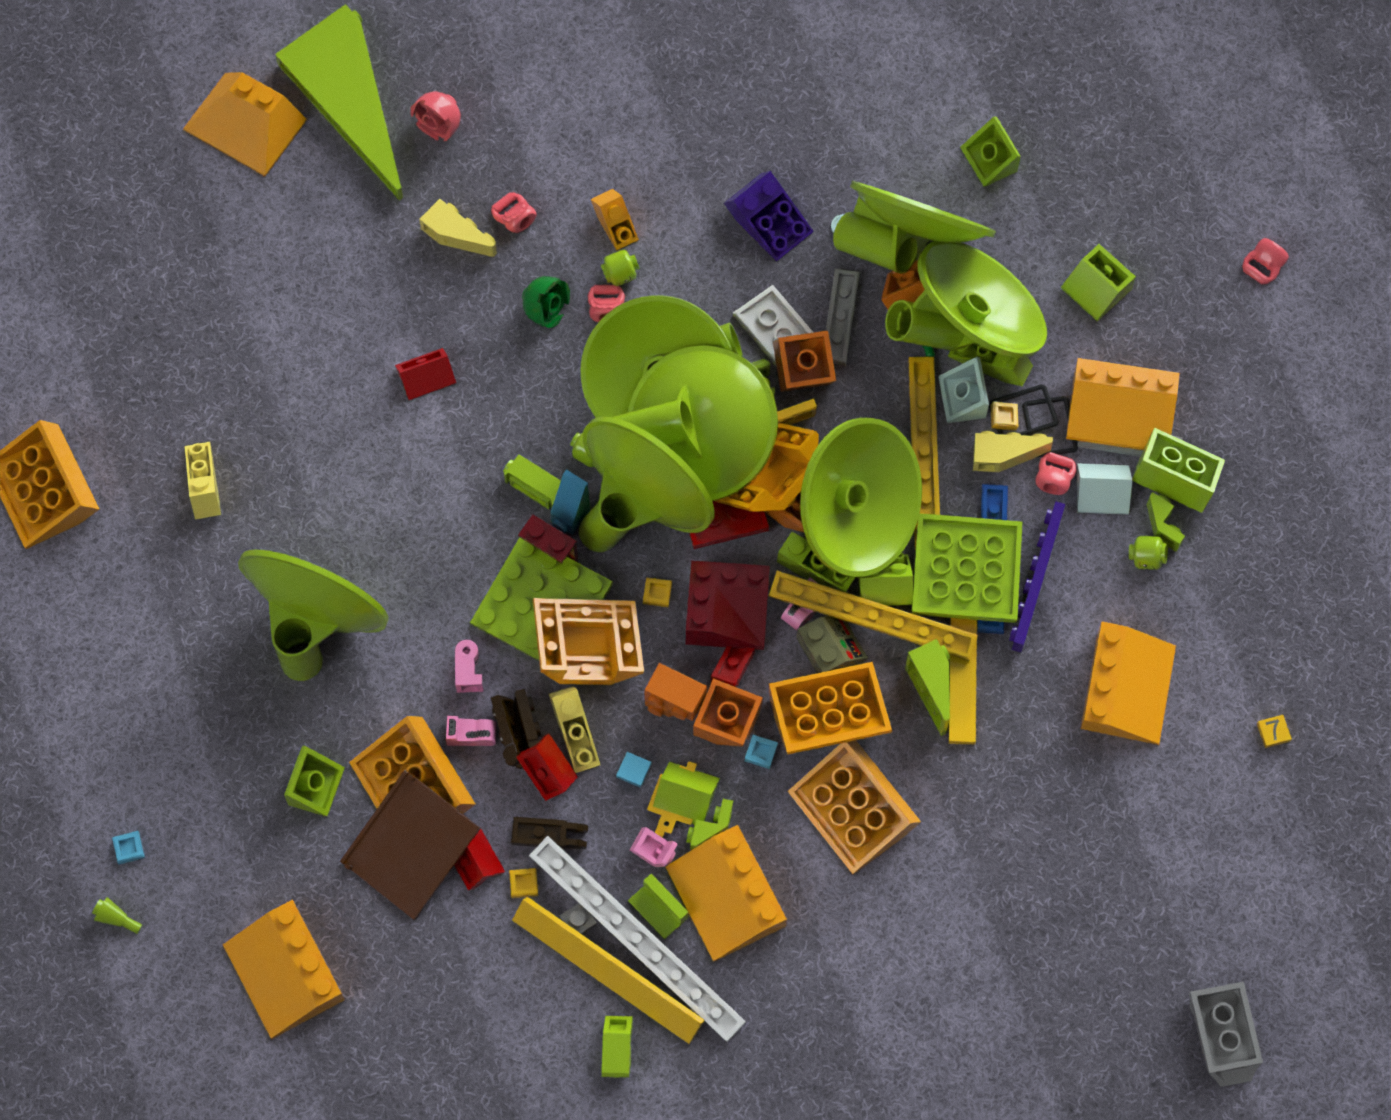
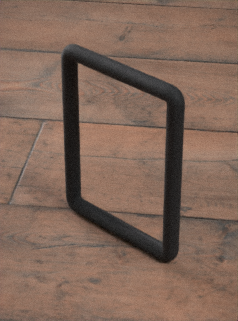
(1026, 391)
(1043, 401)

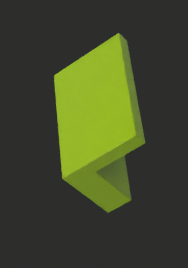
(658, 907)

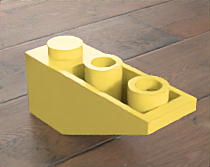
(450, 229)
(1000, 451)
(202, 480)
(574, 728)

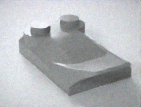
(1226, 1033)

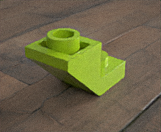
(1159, 511)
(706, 830)
(617, 1046)

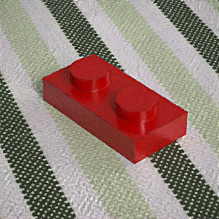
(733, 665)

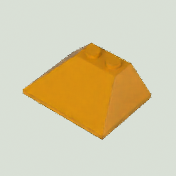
(246, 121)
(782, 475)
(588, 640)

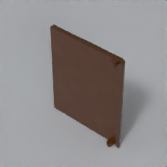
(410, 844)

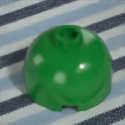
(544, 297)

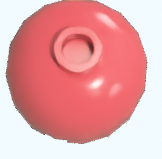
(436, 114)

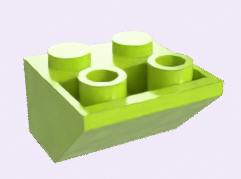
(1098, 282)
(889, 585)

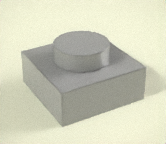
(578, 919)

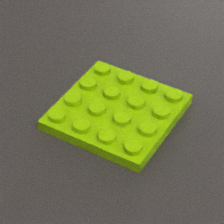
(967, 568)
(527, 575)

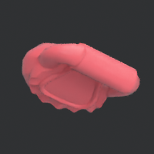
(516, 218)
(1270, 256)
(601, 306)
(1053, 479)

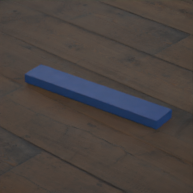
(993, 506)

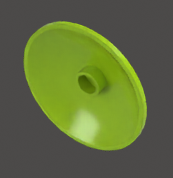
(896, 228)
(968, 303)
(635, 339)
(710, 413)
(639, 485)
(861, 497)
(308, 607)

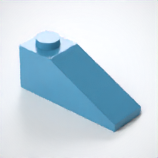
(570, 503)

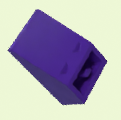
(769, 215)

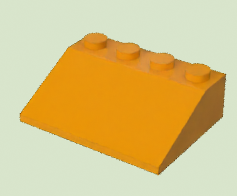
(1120, 403)
(43, 484)
(1128, 684)
(829, 708)
(414, 749)
(853, 805)
(726, 893)
(283, 970)

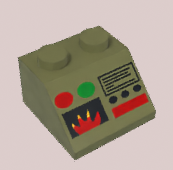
(830, 644)

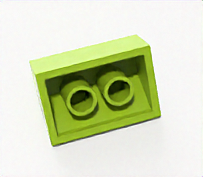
(1178, 470)

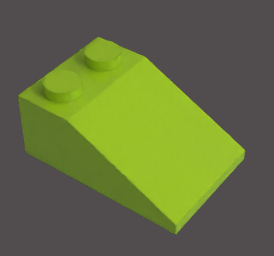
(930, 675)

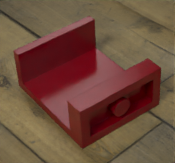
(549, 540)

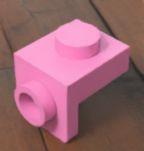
(653, 848)

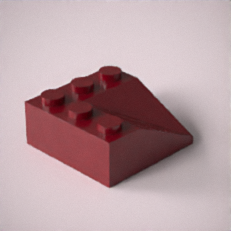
(727, 605)

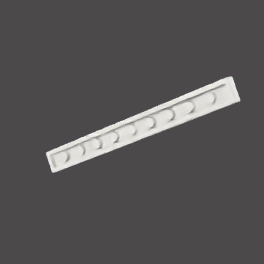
(637, 939)

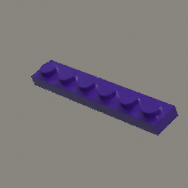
(1033, 586)

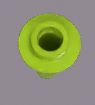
(110, 913)

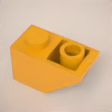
(615, 218)

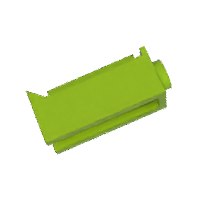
(532, 481)

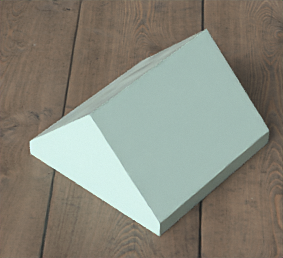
(964, 392)
(1103, 488)

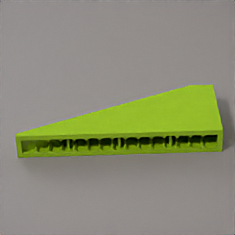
(337, 77)

